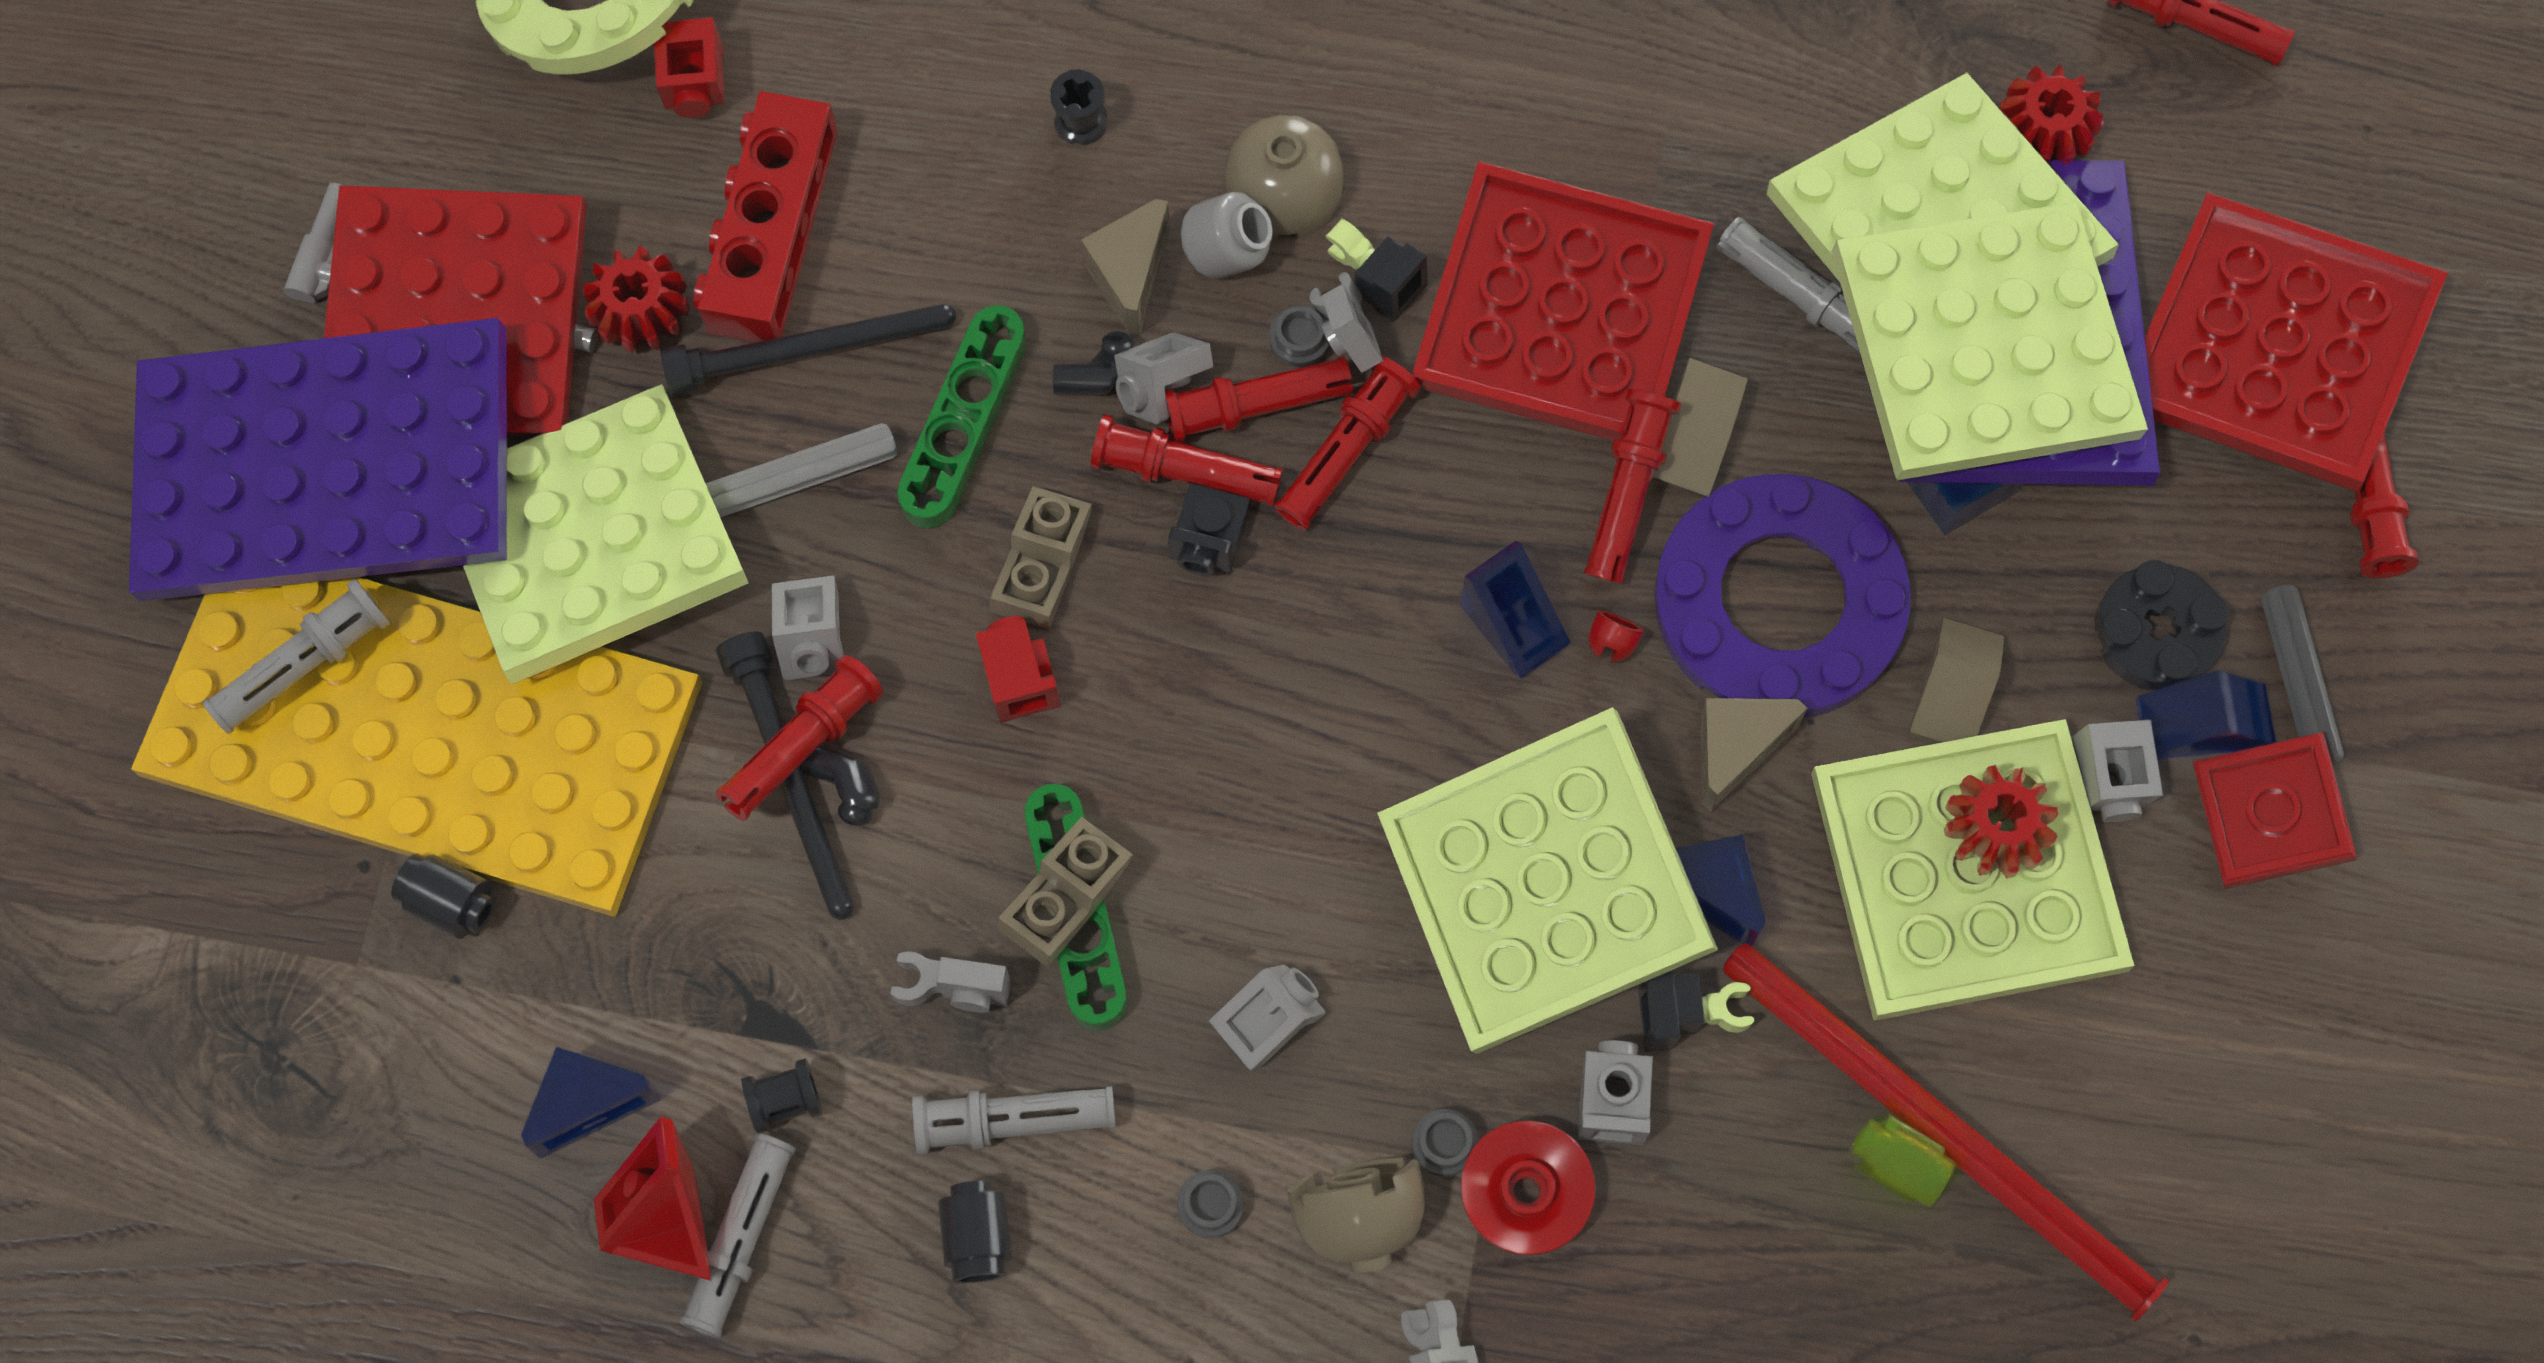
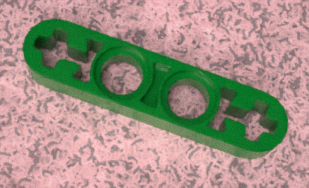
(956, 414)
(1110, 977)

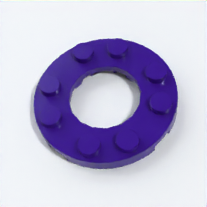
(1828, 522)

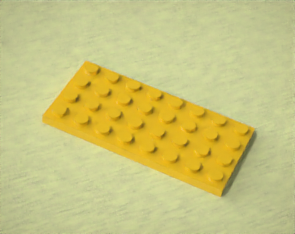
(429, 741)

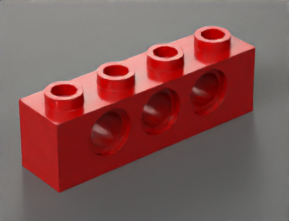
(759, 305)

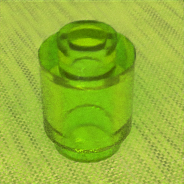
(1902, 1160)

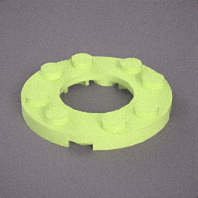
(575, 39)

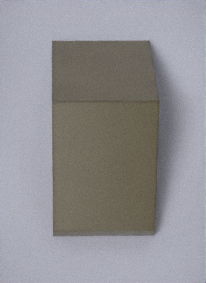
(1127, 260)
(1957, 683)
(1739, 738)

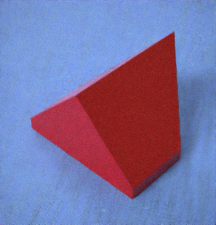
(654, 1206)

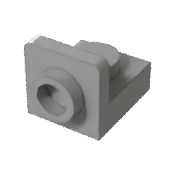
(1158, 366)
(806, 627)
(1267, 1014)

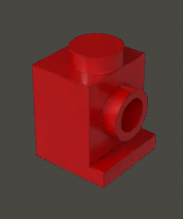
(690, 67)
(1016, 669)

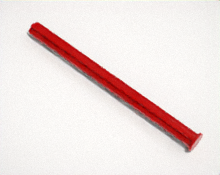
(1933, 1119)

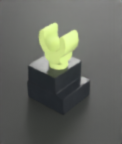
(1385, 276)
(1675, 1007)

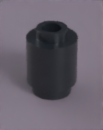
(443, 895)
(974, 1232)

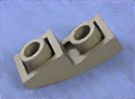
(1702, 427)
(1040, 557)
(1064, 892)

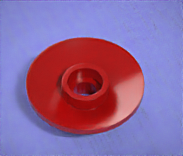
(1532, 1154)

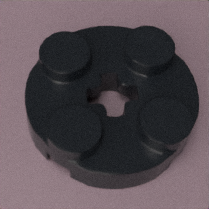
(2168, 591)

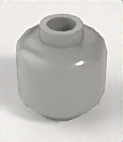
(1226, 235)

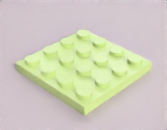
(1923, 167)
(1988, 340)
(601, 537)
(1546, 881)
(1929, 923)

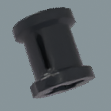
(1079, 107)
(781, 1096)

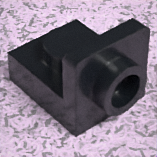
(1208, 530)

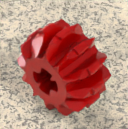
(2071, 110)
(636, 299)
(2016, 803)

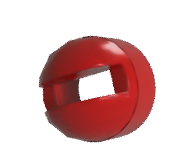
(1614, 633)

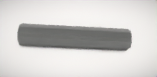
(2300, 667)

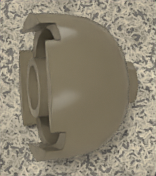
(1288, 171)
(1360, 1211)

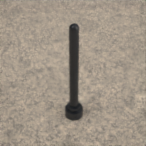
(689, 368)
(746, 661)

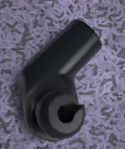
(1099, 375)
(852, 780)

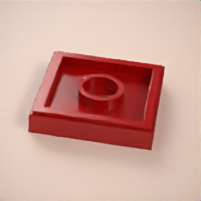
(2274, 810)

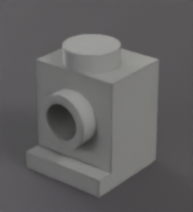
(2130, 755)
(1611, 1117)

